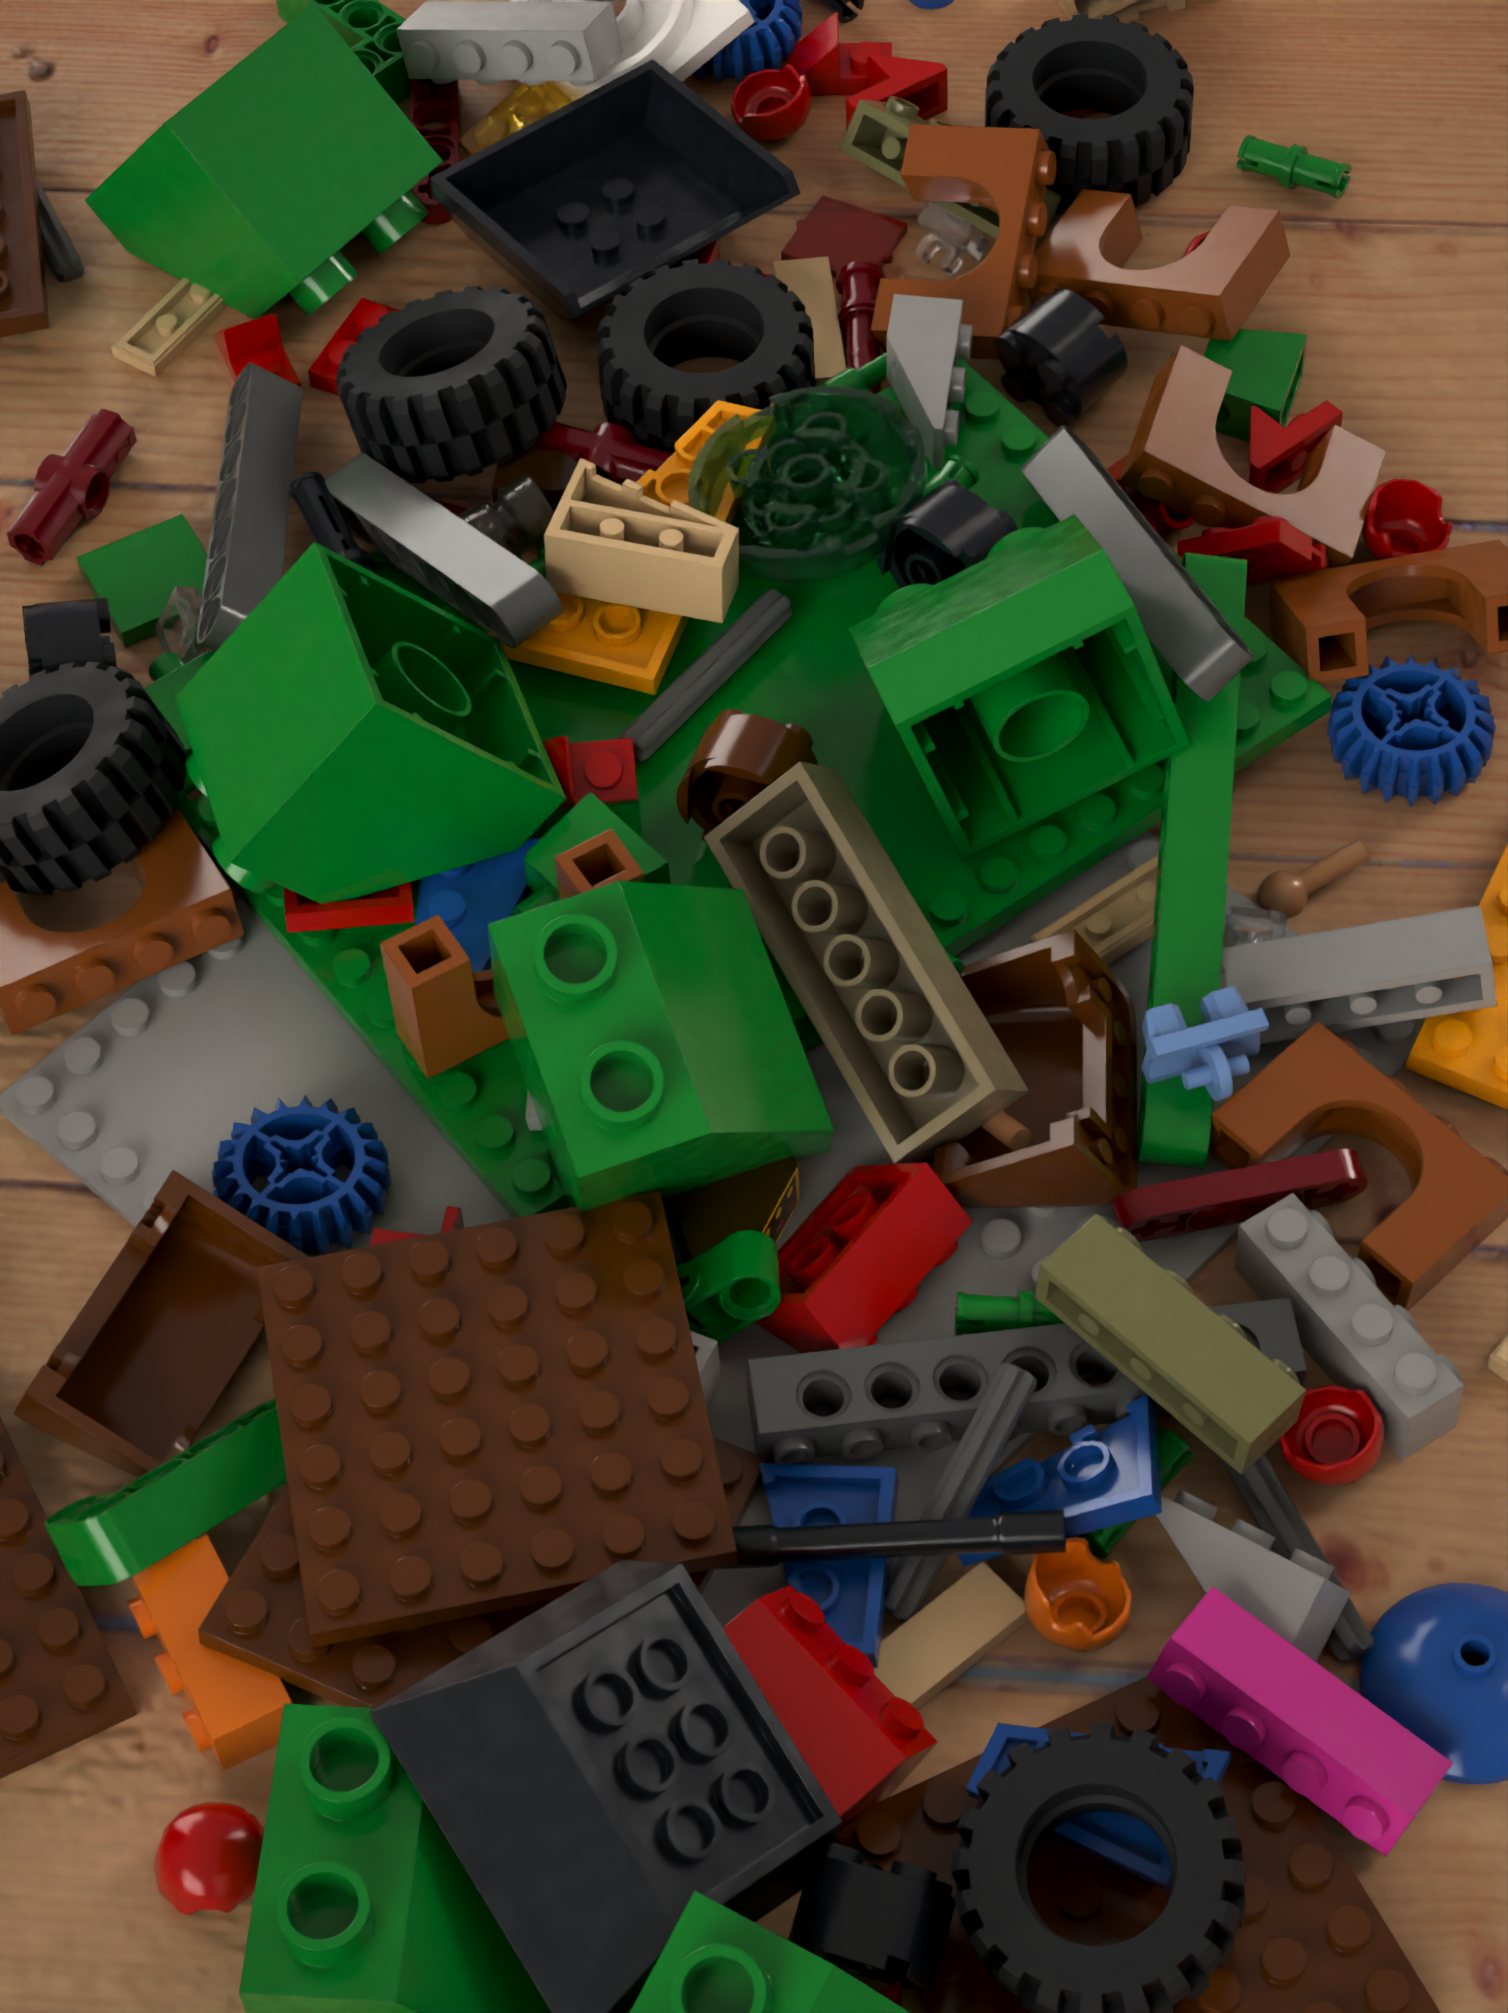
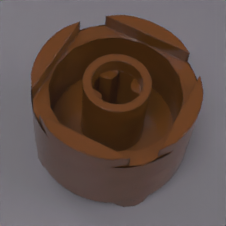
(735, 763)

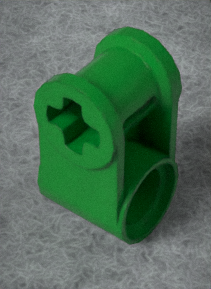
(731, 1285)

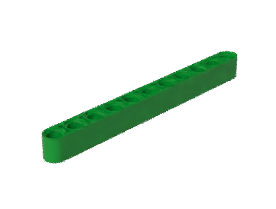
(1193, 878)

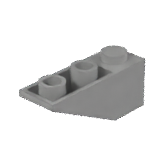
(922, 366)
(1281, 1593)

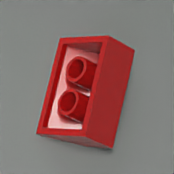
(863, 1256)
(829, 1701)

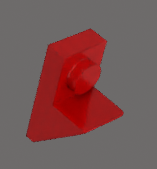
(832, 65)
(910, 79)
(257, 343)
(1280, 453)
(596, 767)

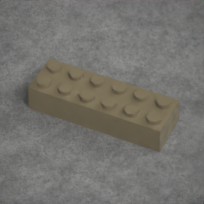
(865, 964)

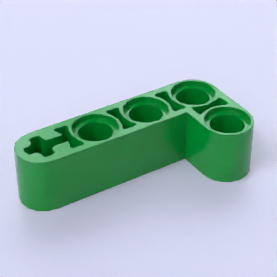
(369, 32)
(151, 1517)

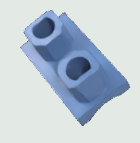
(1206, 1052)

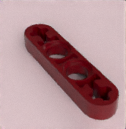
(442, 140)
(1238, 1194)

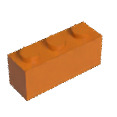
(232, 1702)

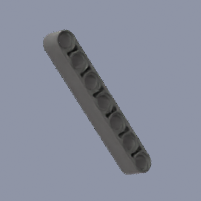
(249, 501)
(443, 552)
(1167, 598)

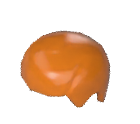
(1077, 1597)

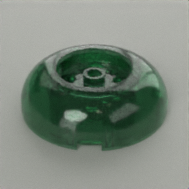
(789, 494)

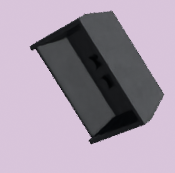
(611, 189)
(606, 1776)

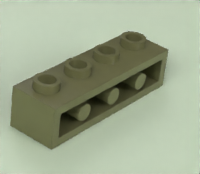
(879, 140)
(1170, 1342)

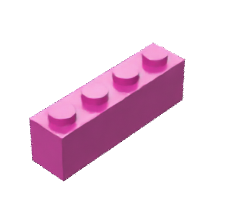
(1298, 1720)

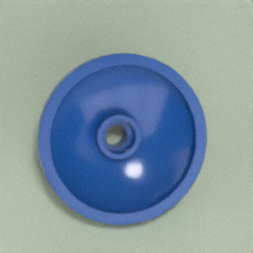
(1428, 1687)

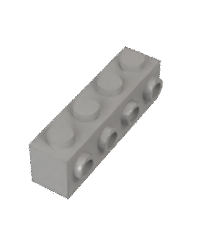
(510, 41)
(1359, 968)
(1350, 1323)

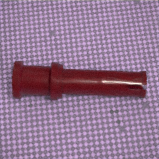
(859, 287)

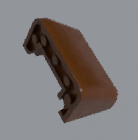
(1076, 1050)
(158, 1332)

